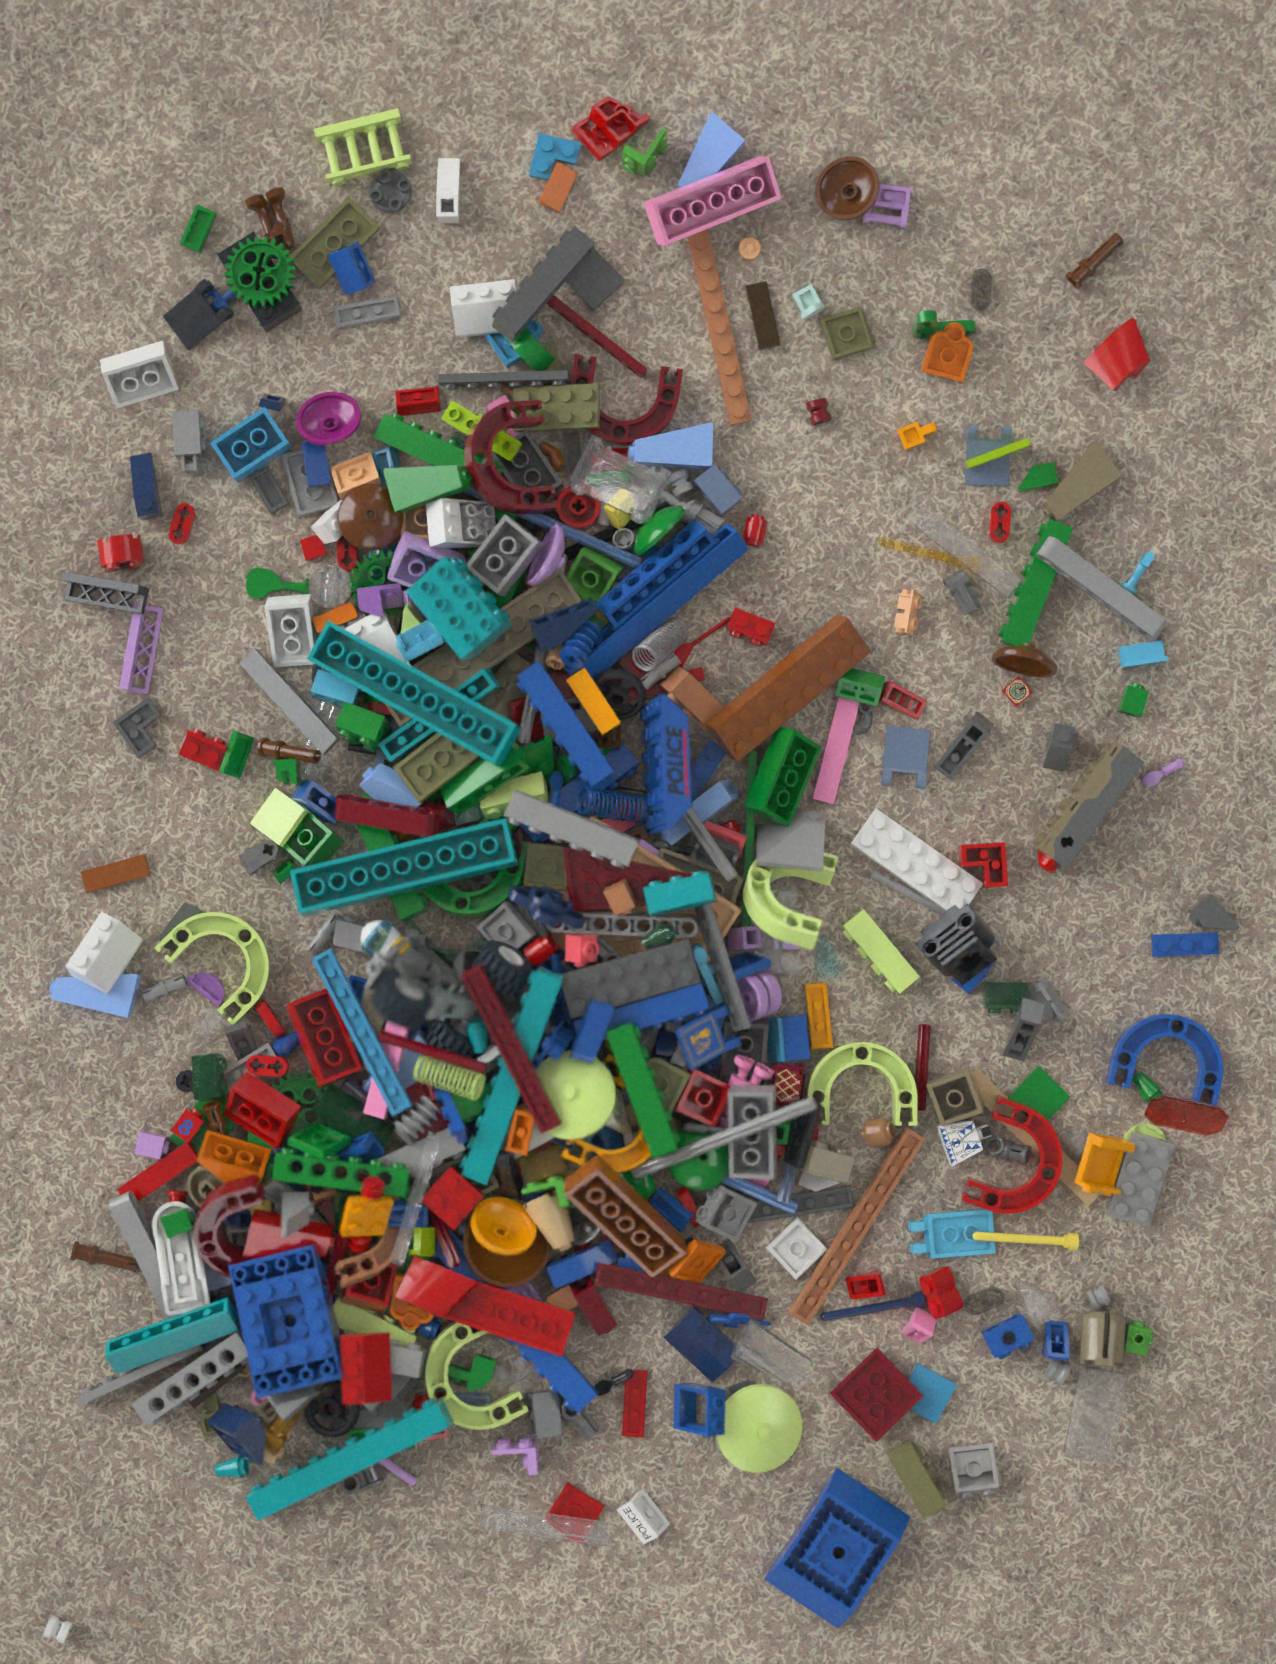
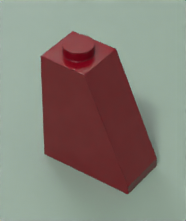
(593, 1305)

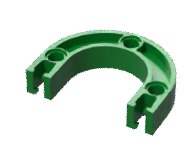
(481, 902)

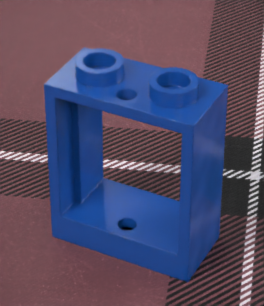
(685, 1418)

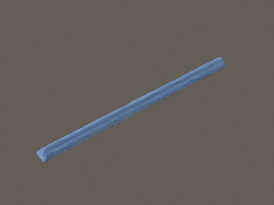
(575, 535)

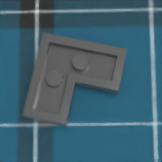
(133, 725)

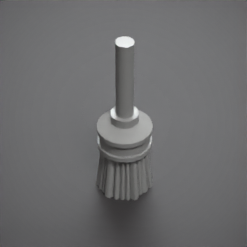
(696, 511)

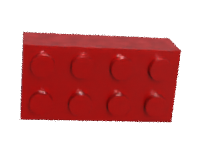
(323, 1037)

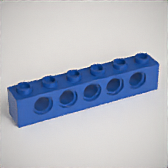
(655, 573)

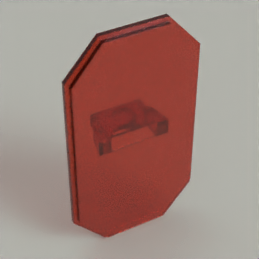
(1186, 1115)

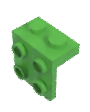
(638, 163)
(553, 1183)

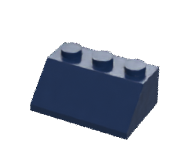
(702, 1343)
(240, 1432)

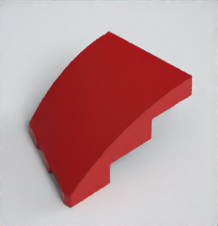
(614, 126)
(1119, 355)
(433, 1287)

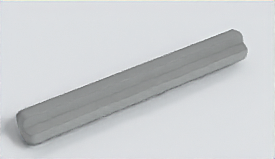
(709, 845)

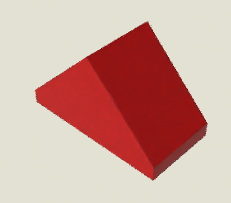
(865, 1285)

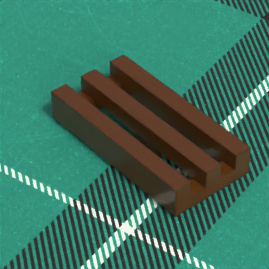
(610, 744)

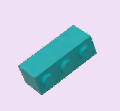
(679, 893)

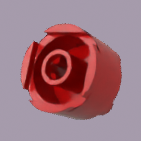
(579, 520)
(121, 552)

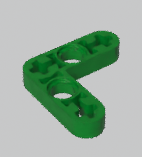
(926, 324)

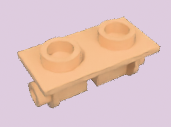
(910, 602)

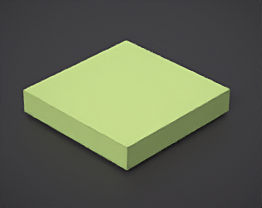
(279, 817)

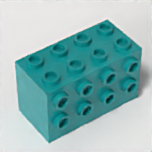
(459, 607)

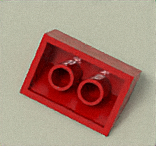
(261, 1110)
(366, 1367)

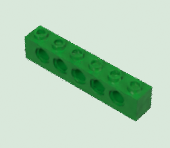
(284, 1171)

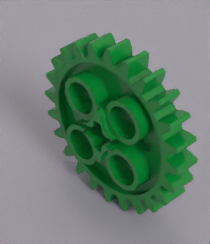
(240, 269)
(364, 579)
(298, 1086)

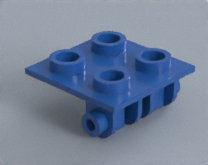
(554, 1044)

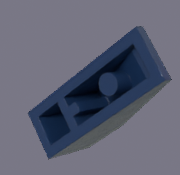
(145, 487)
(559, 625)

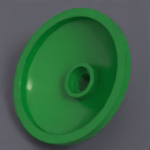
(657, 527)
(697, 1173)

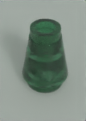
(659, 936)

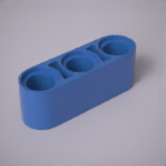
(591, 1031)

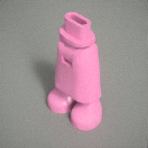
(745, 1065)

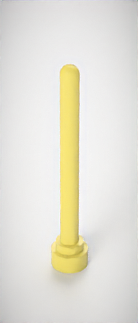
(1068, 1241)

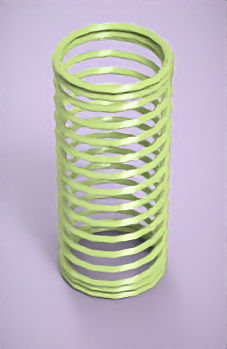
(426, 1068)

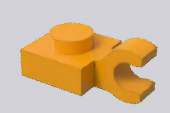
(913, 434)

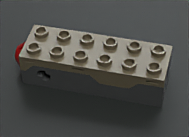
(1086, 807)

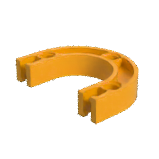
(621, 1159)

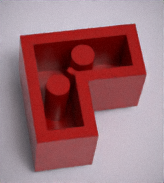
(990, 858)

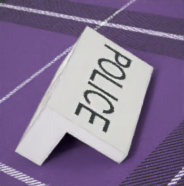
(643, 1517)

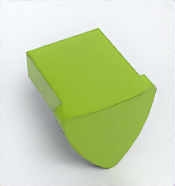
(423, 1242)

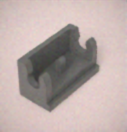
(702, 858)

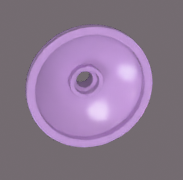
(548, 558)

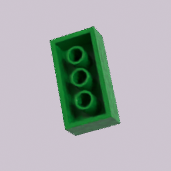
(782, 776)

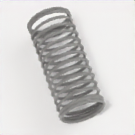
(663, 627)

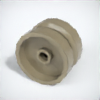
(201, 1183)

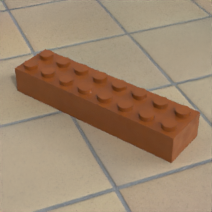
(787, 687)

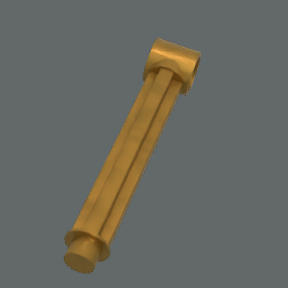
(277, 1432)

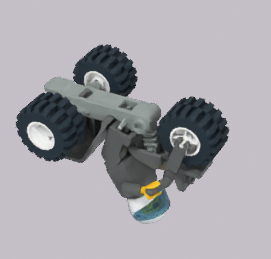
(418, 985)

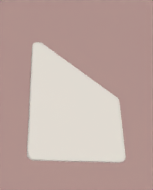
(815, 1182)

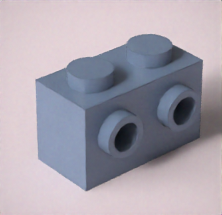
(718, 490)

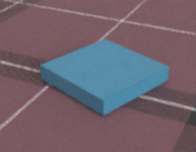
(935, 1389)

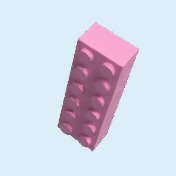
(712, 200)

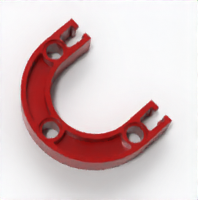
(1037, 1187)

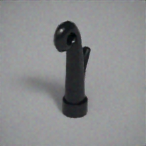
(351, 1089)

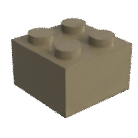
(955, 1096)
(828, 1161)

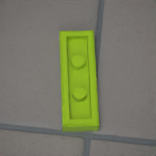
(1000, 452)

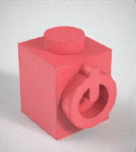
(581, 949)

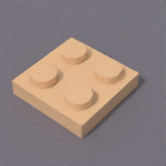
(355, 473)

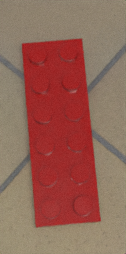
(514, 1317)

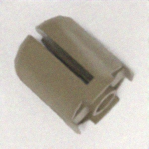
(1102, 1339)

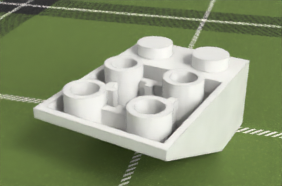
(459, 523)

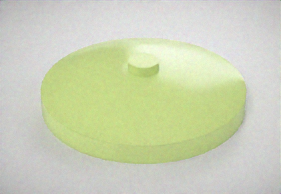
(580, 1093)
(760, 1428)

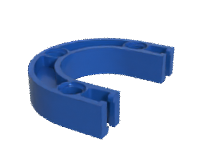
(1159, 1025)

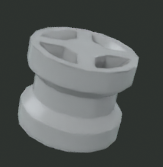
(1098, 1298)
(1057, 1370)

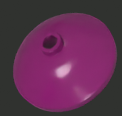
(328, 418)

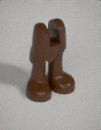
(282, 226)

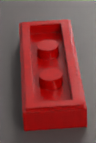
(635, 1405)

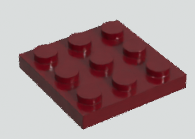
(876, 1394)

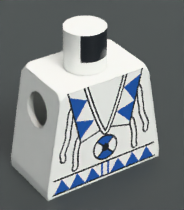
(962, 1139)

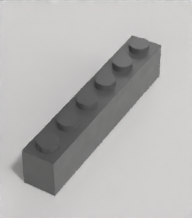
(542, 284)

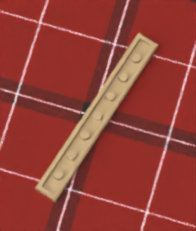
(989, 1094)

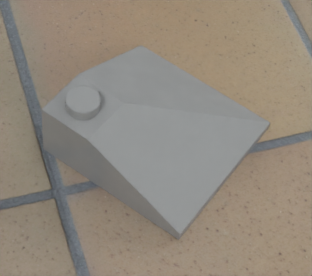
(793, 846)

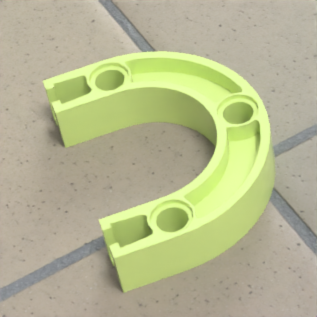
(774, 917)
(230, 926)
(877, 1057)
(436, 1375)

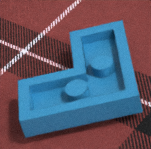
(549, 150)

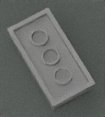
(1141, 1179)

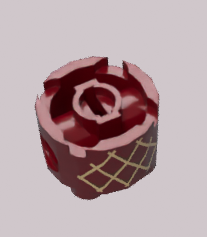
(788, 1083)

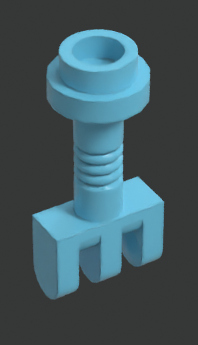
(1142, 565)

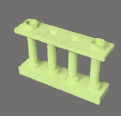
(348, 131)

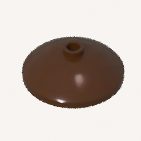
(839, 179)
(365, 532)
(1025, 660)

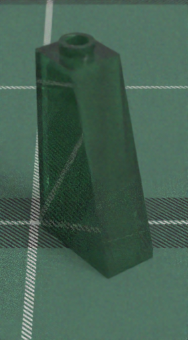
(348, 1116)

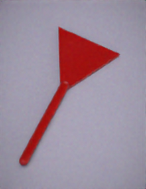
(684, 650)

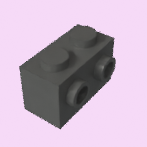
(544, 1414)

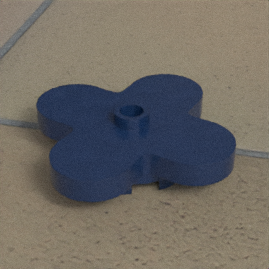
(547, 906)

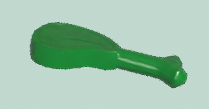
(262, 582)

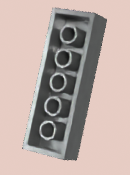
(631, 977)

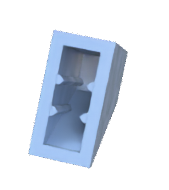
(386, 785)

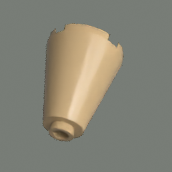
(551, 1220)

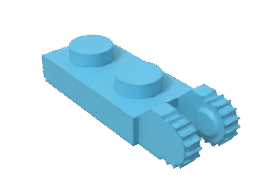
(706, 971)

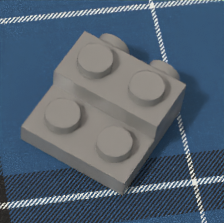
(725, 1212)
(973, 1470)

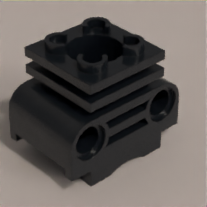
(958, 944)

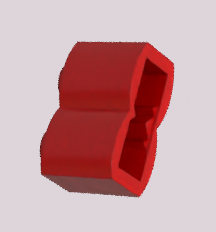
(941, 1292)

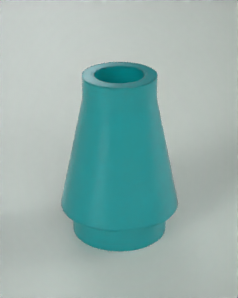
(478, 1035)
(235, 1467)

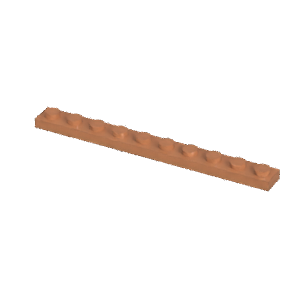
(719, 328)
(856, 1225)

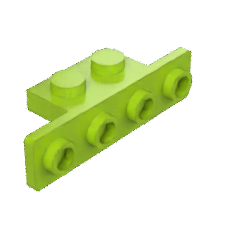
(464, 421)

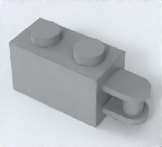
(189, 438)

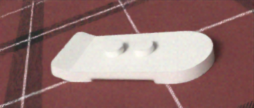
(179, 1265)

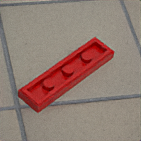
(161, 1172)

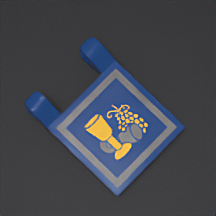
(702, 1038)

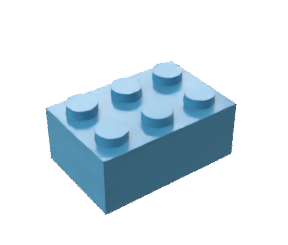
(250, 445)

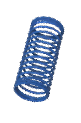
(630, 808)

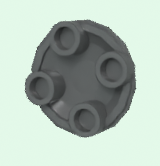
(390, 191)

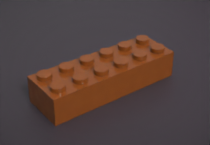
(625, 1216)

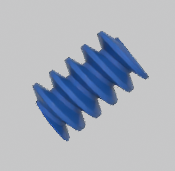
(579, 645)

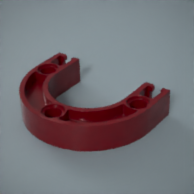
(645, 426)
(486, 478)
(217, 1205)

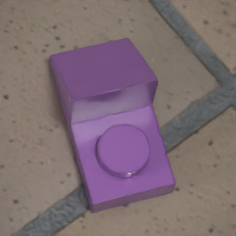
(379, 597)

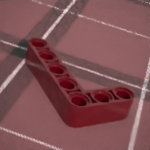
(393, 816)

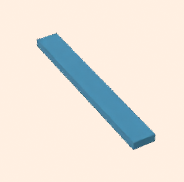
(362, 1032)

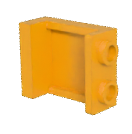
(1101, 1163)

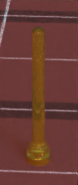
(921, 551)

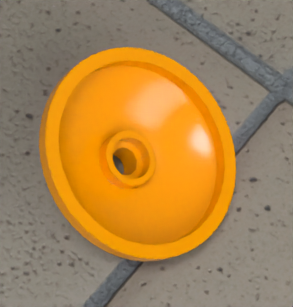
(505, 1218)

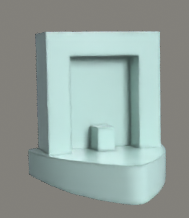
(808, 302)

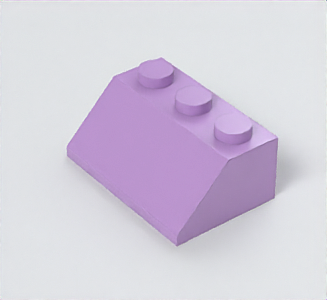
(415, 558)

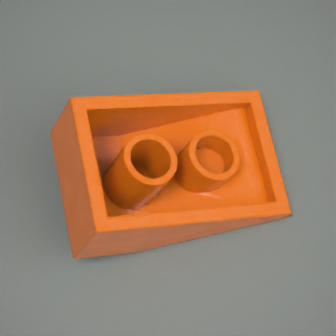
(231, 1157)

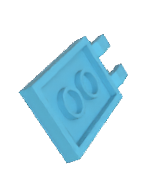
(952, 1233)

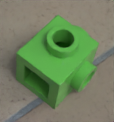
(1137, 1338)

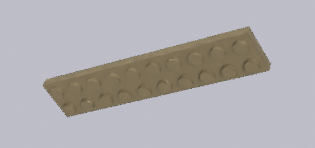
(539, 600)

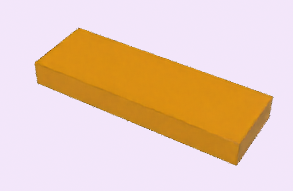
(593, 701)
(818, 1016)

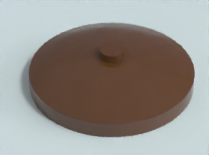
(505, 1270)

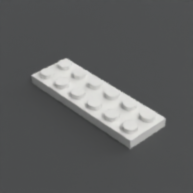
(915, 862)

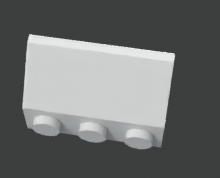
(476, 304)
(139, 374)
(104, 953)

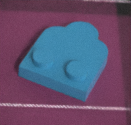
(505, 350)

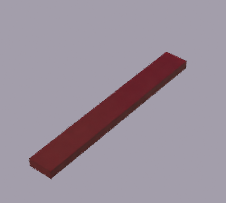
(511, 1048)
(680, 1291)

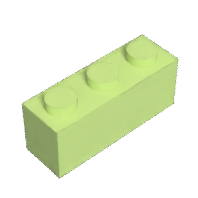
(496, 803)

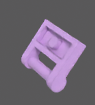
(891, 198)

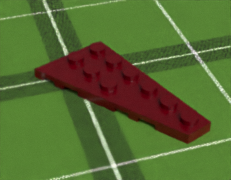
(590, 876)

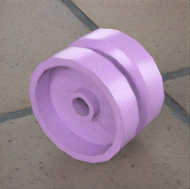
(760, 994)

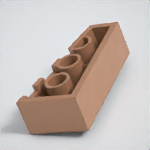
(692, 696)

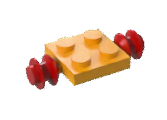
(366, 1214)

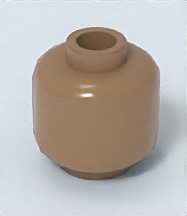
(878, 1132)

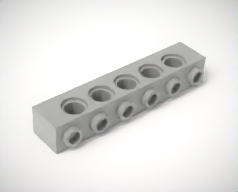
(148, 1406)

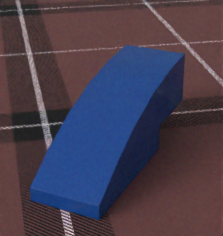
(581, 1263)

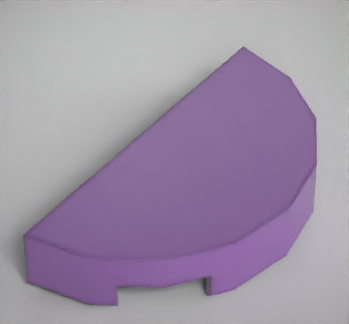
(209, 986)

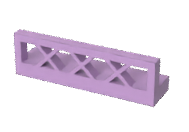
(132, 650)

